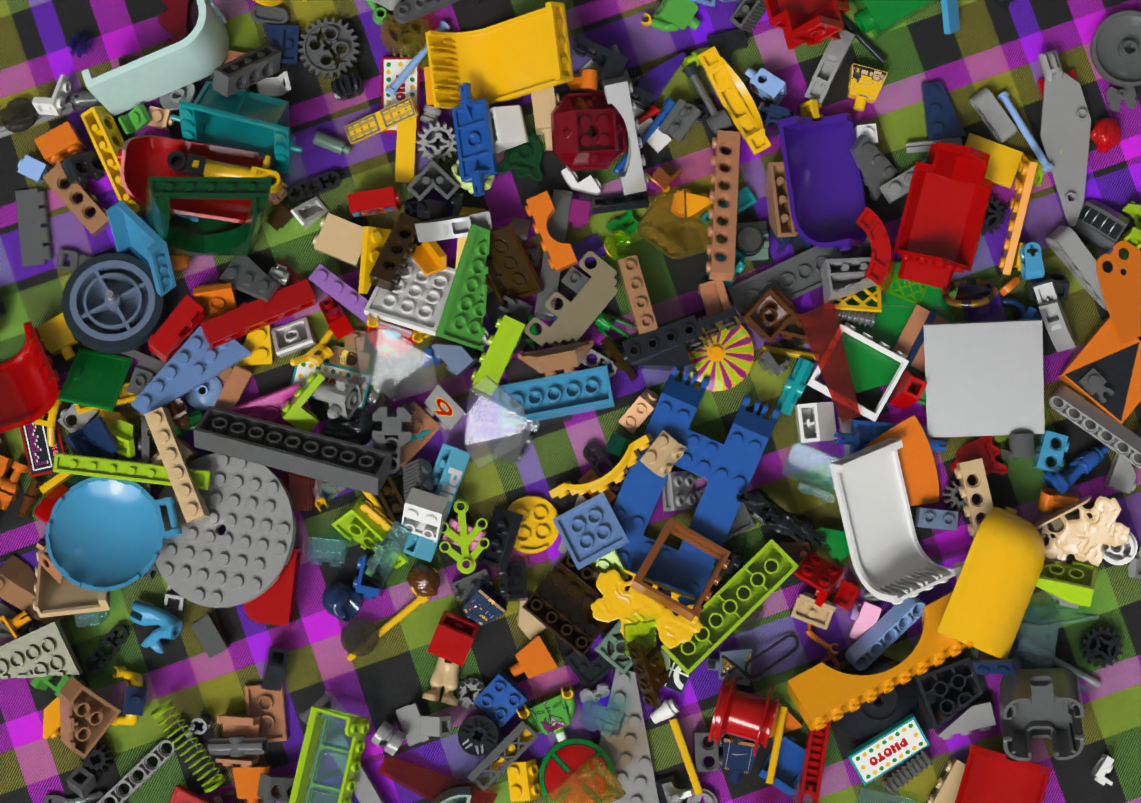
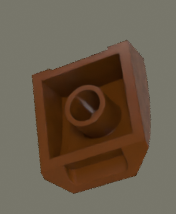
(769, 314)

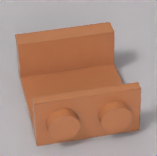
(239, 725)

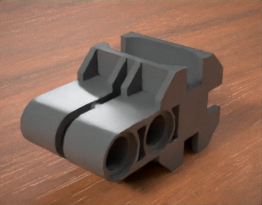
(394, 429)

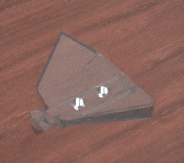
(393, 366)
(493, 423)

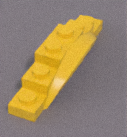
(735, 100)
(616, 474)

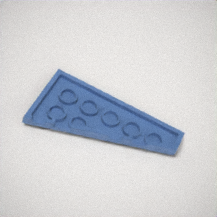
(187, 370)

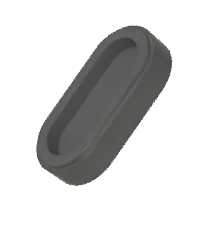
(269, 15)

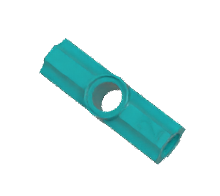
(794, 386)

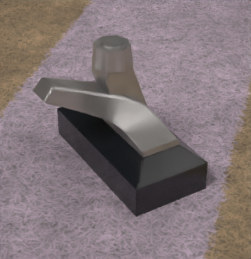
(669, 790)

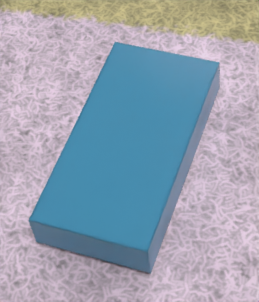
(950, 16)

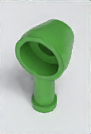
(376, 8)

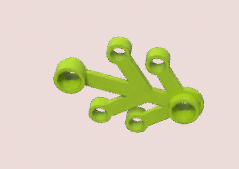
(464, 539)

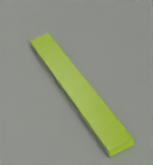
(122, 470)

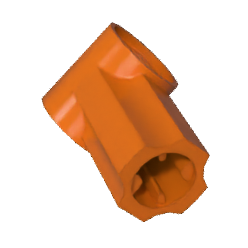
(584, 81)
(1052, 500)

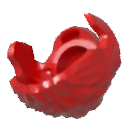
(1106, 134)

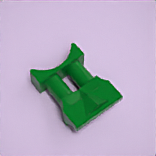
(618, 224)

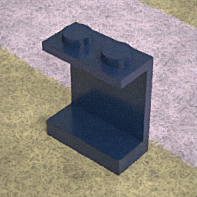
(989, 664)

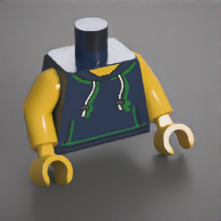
(133, 696)

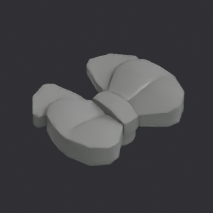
(601, 692)

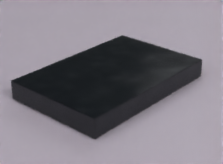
(502, 536)

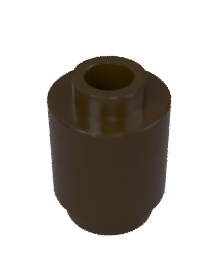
(280, 216)

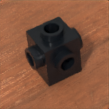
(736, 562)

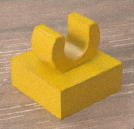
(811, 109)

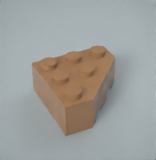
(83, 716)

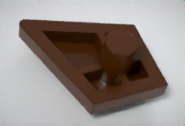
(796, 551)

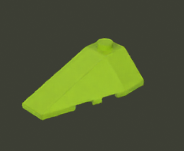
(359, 526)
(1069, 581)

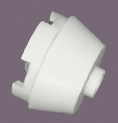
(1121, 554)

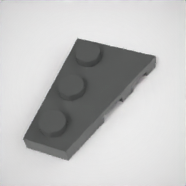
(873, 165)
(249, 278)

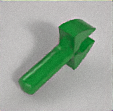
(534, 330)

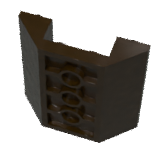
(565, 602)

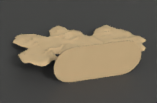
(1085, 535)

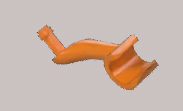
(820, 641)

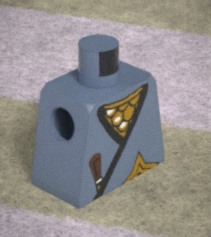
(732, 662)

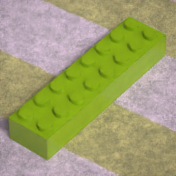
(734, 604)

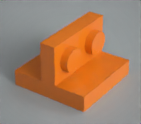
(215, 298)

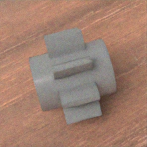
(280, 275)

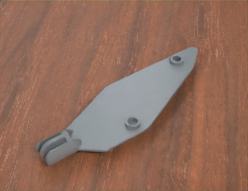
(1065, 128)

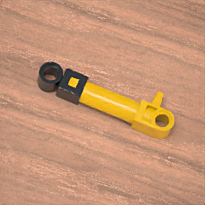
(201, 166)

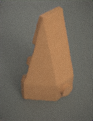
(18, 587)

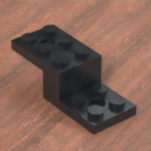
(614, 67)

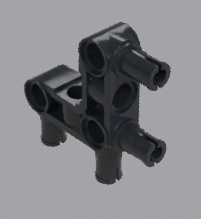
(782, 521)

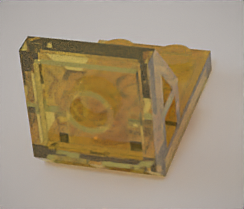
(588, 784)

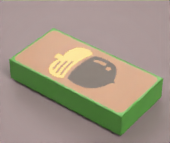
(344, 357)

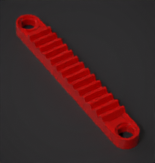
(814, 756)

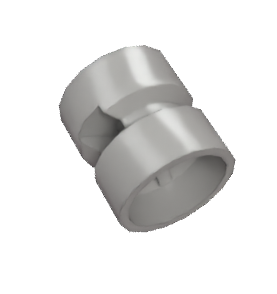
(388, 738)

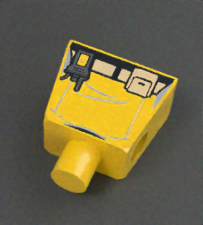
(864, 85)

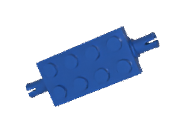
(474, 140)
(866, 431)

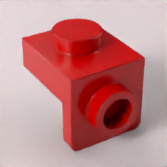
(846, 595)

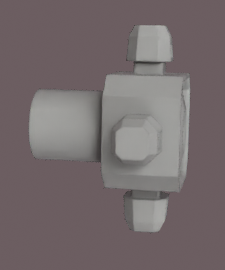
(342, 397)

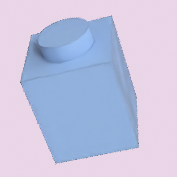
(33, 168)

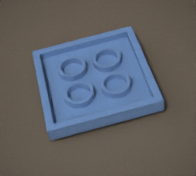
(590, 530)

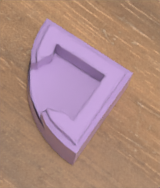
(854, 613)

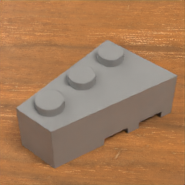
(844, 277)

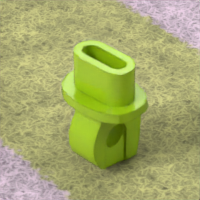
(689, 60)

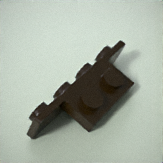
(649, 671)

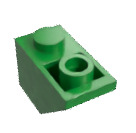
(836, 542)

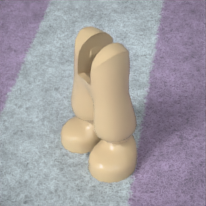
(447, 676)

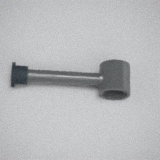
(719, 119)

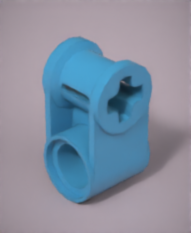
(1031, 264)

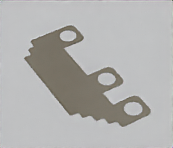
(580, 313)

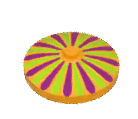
(724, 359)

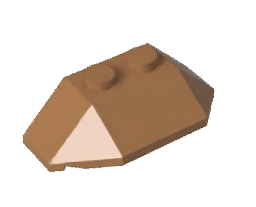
(778, 201)
(557, 358)

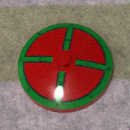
(567, 758)

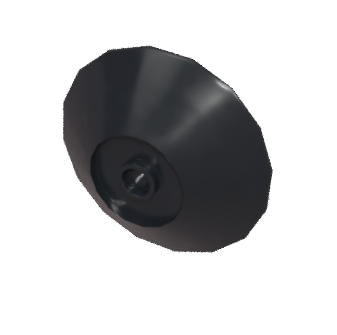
(893, 706)

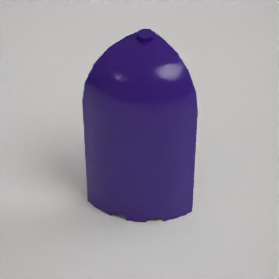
(823, 180)

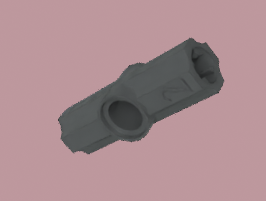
(238, 745)

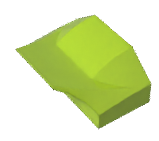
(123, 434)

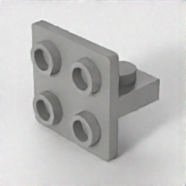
(679, 491)

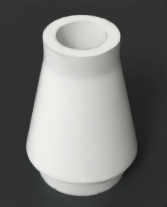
(667, 710)

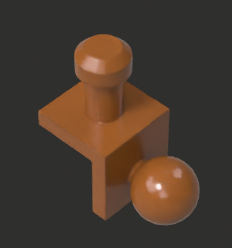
(178, 410)

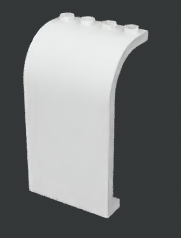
(882, 526)

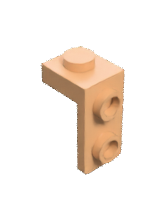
(639, 410)

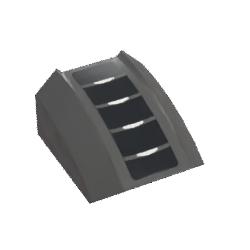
(1100, 224)

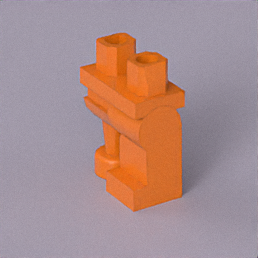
(9, 486)

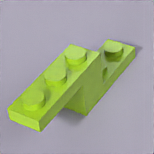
(295, 412)

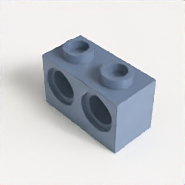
(936, 519)

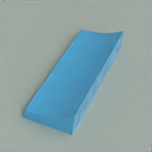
(563, 393)

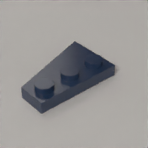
(939, 113)

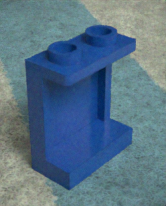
(788, 765)

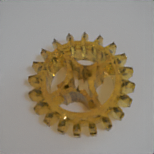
(401, 46)

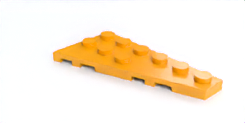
(1018, 205)

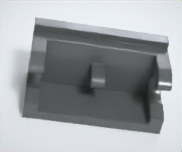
(465, 585)

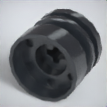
(468, 728)

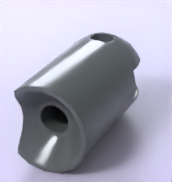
(84, 99)

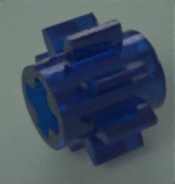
(74, 41)

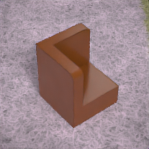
(666, 175)

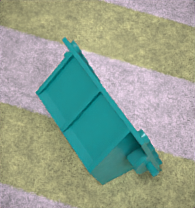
(240, 121)

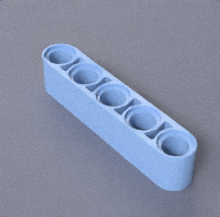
(884, 633)

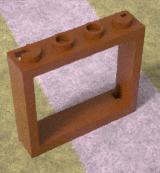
(699, 542)

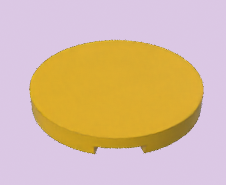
(537, 528)

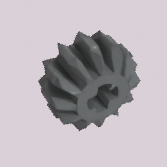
(951, 496)

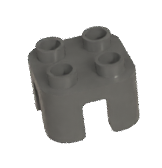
(1041, 706)

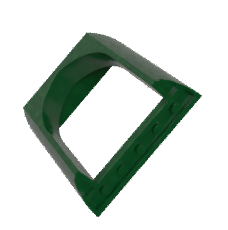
(207, 235)

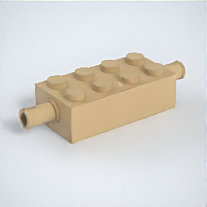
(543, 104)

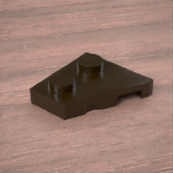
(611, 351)

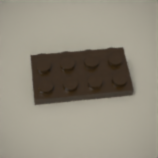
(509, 266)

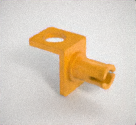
(16, 622)

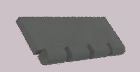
(30, 224)

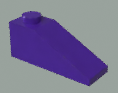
(658, 78)

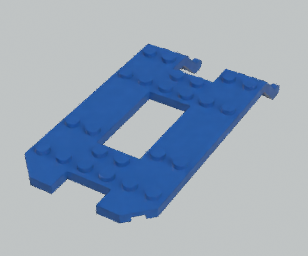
(726, 467)

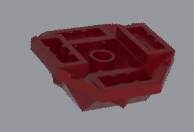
(571, 137)

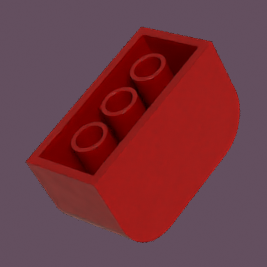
(279, 601)

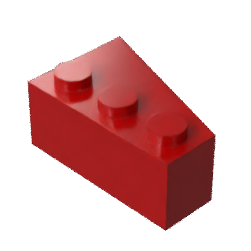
(176, 329)

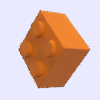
(60, 143)

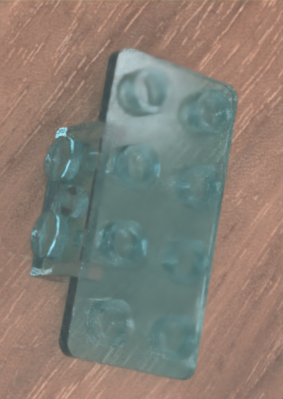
(811, 470)

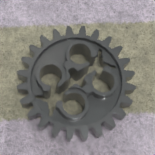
(315, 57)

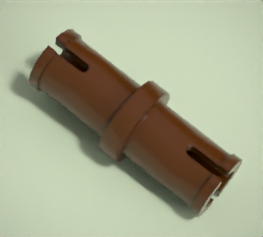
(29, 499)

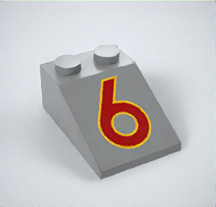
(445, 408)

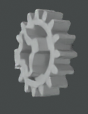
(429, 141)

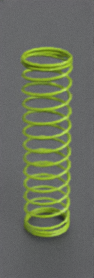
(156, 714)

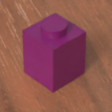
(579, 213)

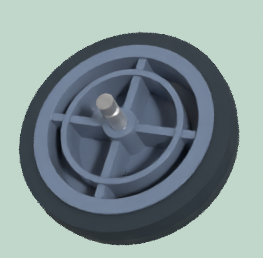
(112, 303)

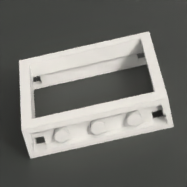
(882, 347)

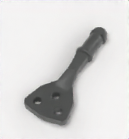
(60, 799)

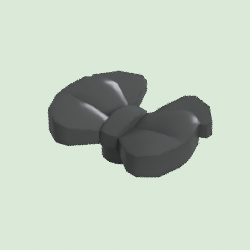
(1114, 97)

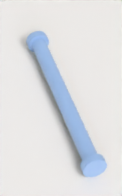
(412, 65)
(1025, 131)

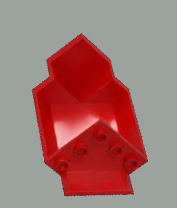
(807, 19)
(943, 214)

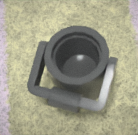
(1020, 447)

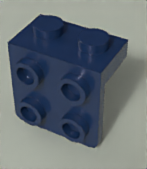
(93, 440)

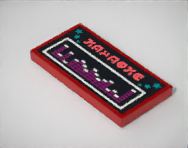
(38, 453)

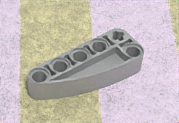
(1077, 260)

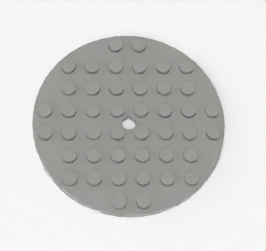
(252, 551)

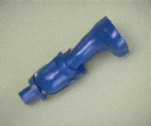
(1081, 464)

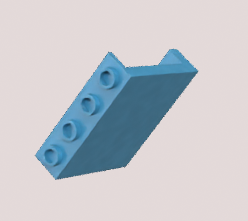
(135, 235)

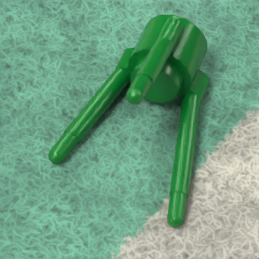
(606, 321)

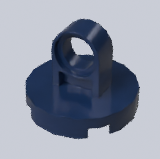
(773, 114)

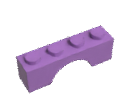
(340, 291)

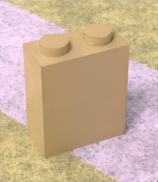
(340, 239)

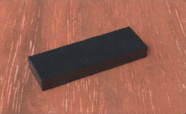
(619, 202)

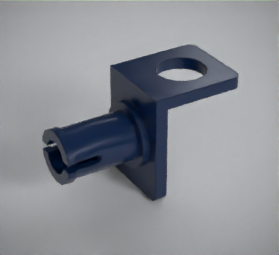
(785, 241)

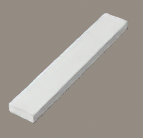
(658, 139)

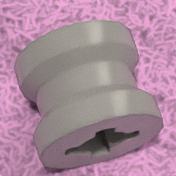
(430, 114)

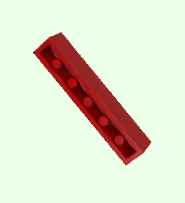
(258, 313)

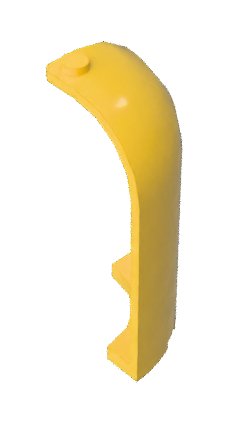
(995, 583)

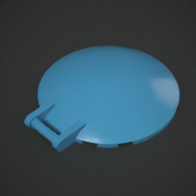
(107, 533)

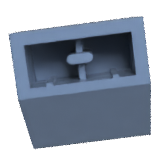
(456, 356)

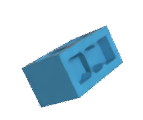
(1046, 450)

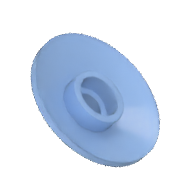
(198, 401)

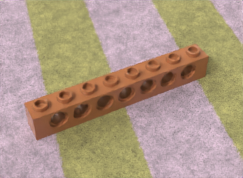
(730, 142)

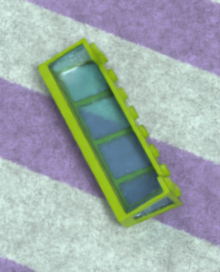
(329, 757)

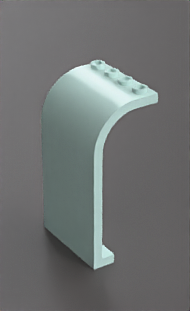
(166, 68)

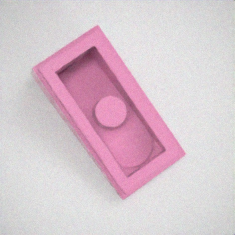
(868, 617)

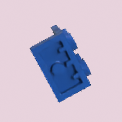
(501, 698)

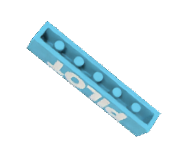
(446, 481)

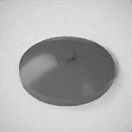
(1117, 49)

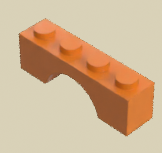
(560, 253)

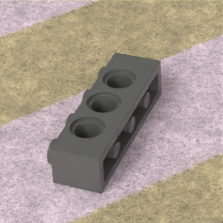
(246, 70)

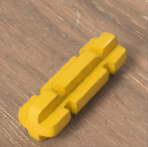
(376, 515)

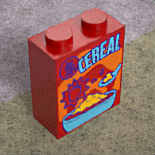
(374, 202)

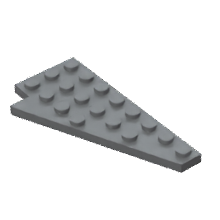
(630, 748)

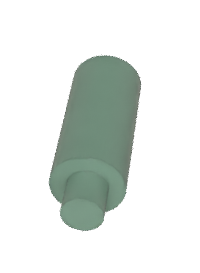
(331, 143)

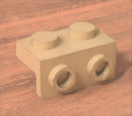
(663, 454)
(810, 613)

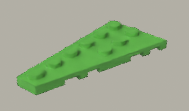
(468, 293)

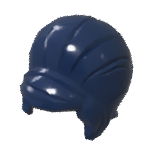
(341, 601)

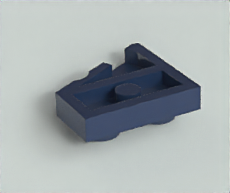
(286, 40)

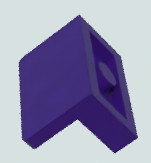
(590, 244)

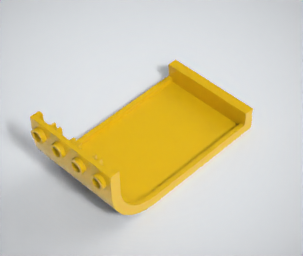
(501, 59)

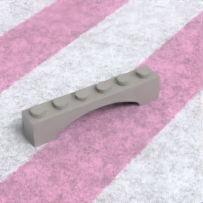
(618, 93)

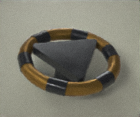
(968, 292)

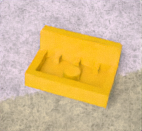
(523, 780)

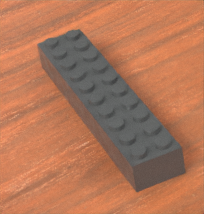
(293, 450)

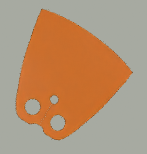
(1121, 291)
(915, 461)

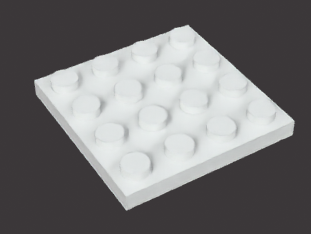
(415, 301)

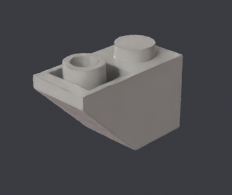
(436, 725)

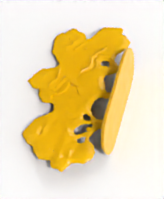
(634, 606)

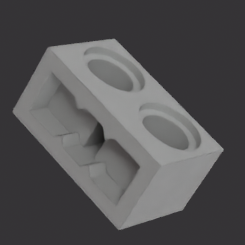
(82, 419)

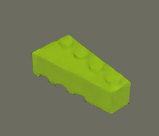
(500, 350)

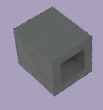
(81, 781)

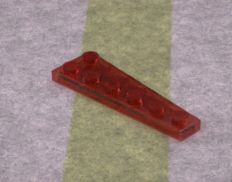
(827, 344)
(427, 781)

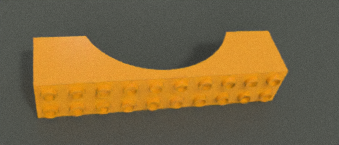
(827, 694)

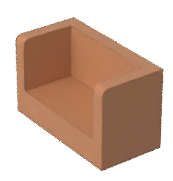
(714, 297)

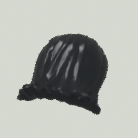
(356, 430)

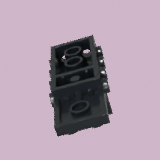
(670, 345)

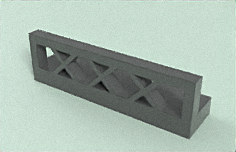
(481, 767)

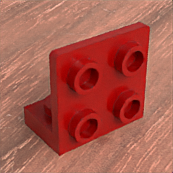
(819, 574)

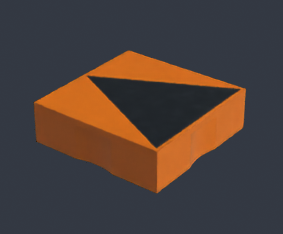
(1115, 363)

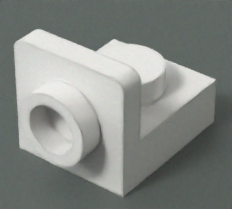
(1101, 768)

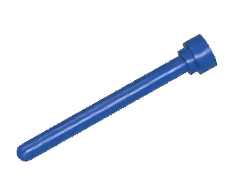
(668, 106)

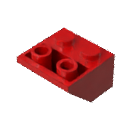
(453, 638)

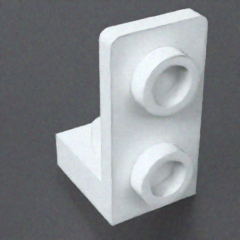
(53, 105)

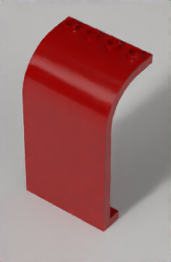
(27, 383)

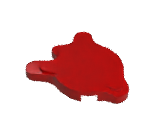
(983, 449)

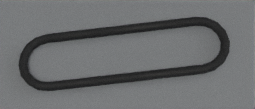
(776, 662)

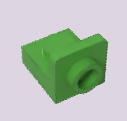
(135, 119)

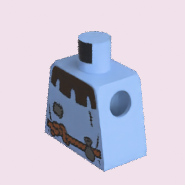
(766, 85)

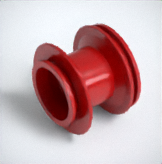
(743, 714)

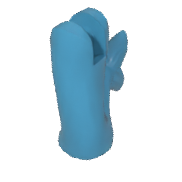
(150, 615)

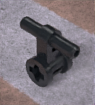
(197, 727)

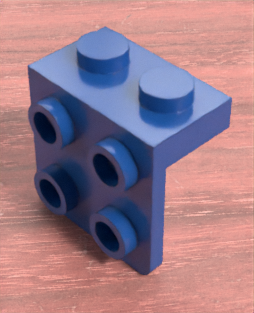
(368, 591)

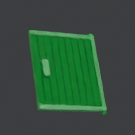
(95, 379)

